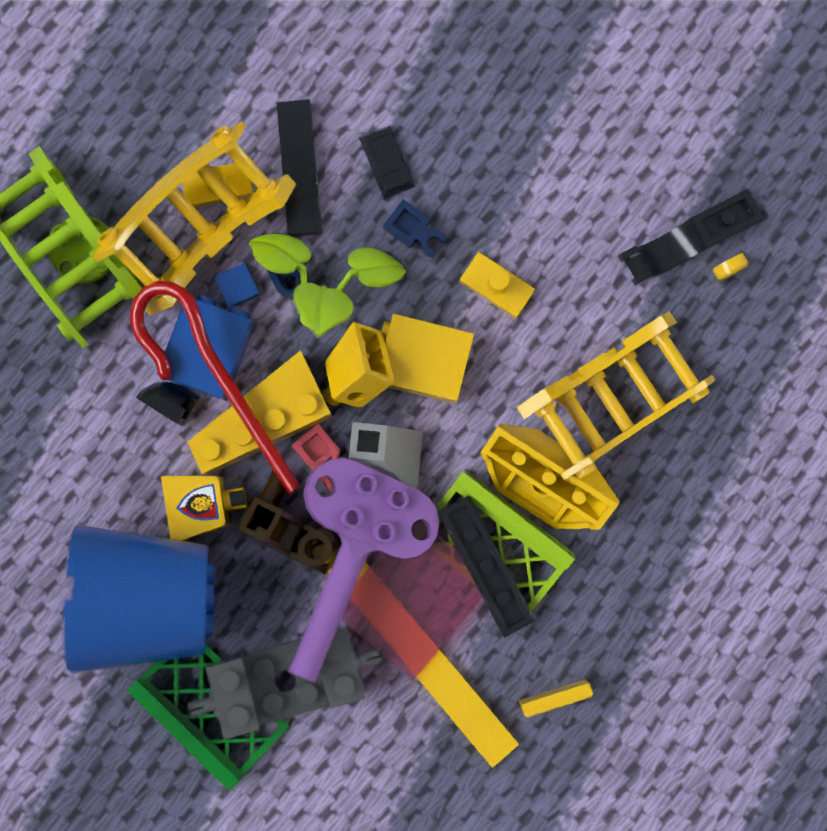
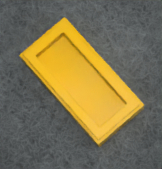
(556, 698)

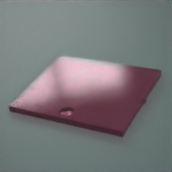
(412, 603)

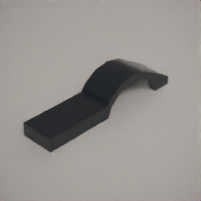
(692, 237)

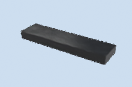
(299, 163)
(486, 566)

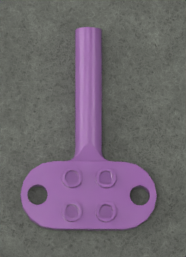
(369, 516)

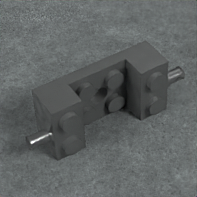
(246, 693)

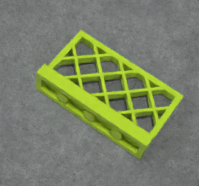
(519, 526)

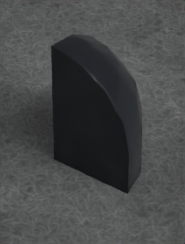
(169, 400)

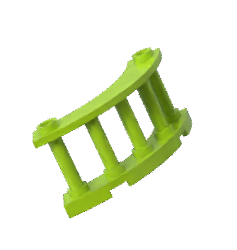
(77, 224)

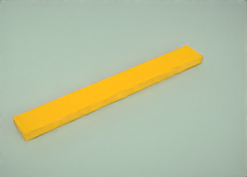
(461, 703)

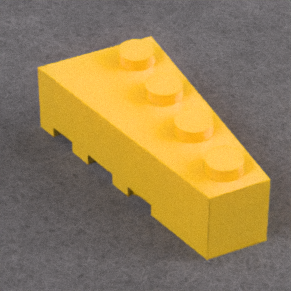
(283, 404)

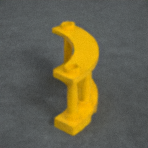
(211, 236)
(593, 375)

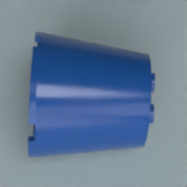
(135, 599)

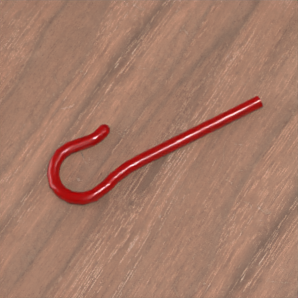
(212, 361)

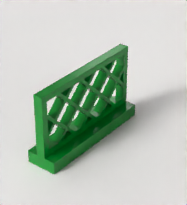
(187, 732)

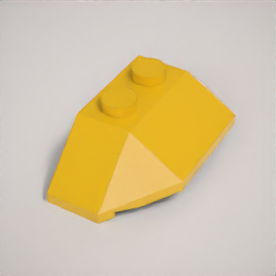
(528, 471)

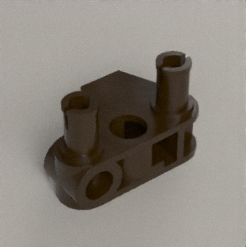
(285, 533)

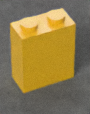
(426, 357)

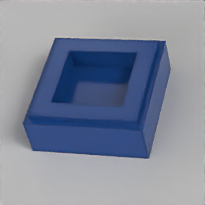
(237, 285)

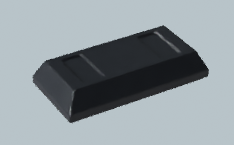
(386, 162)

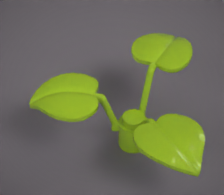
(322, 306)

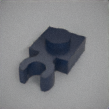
(410, 225)

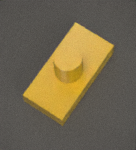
(201, 194)
(497, 285)

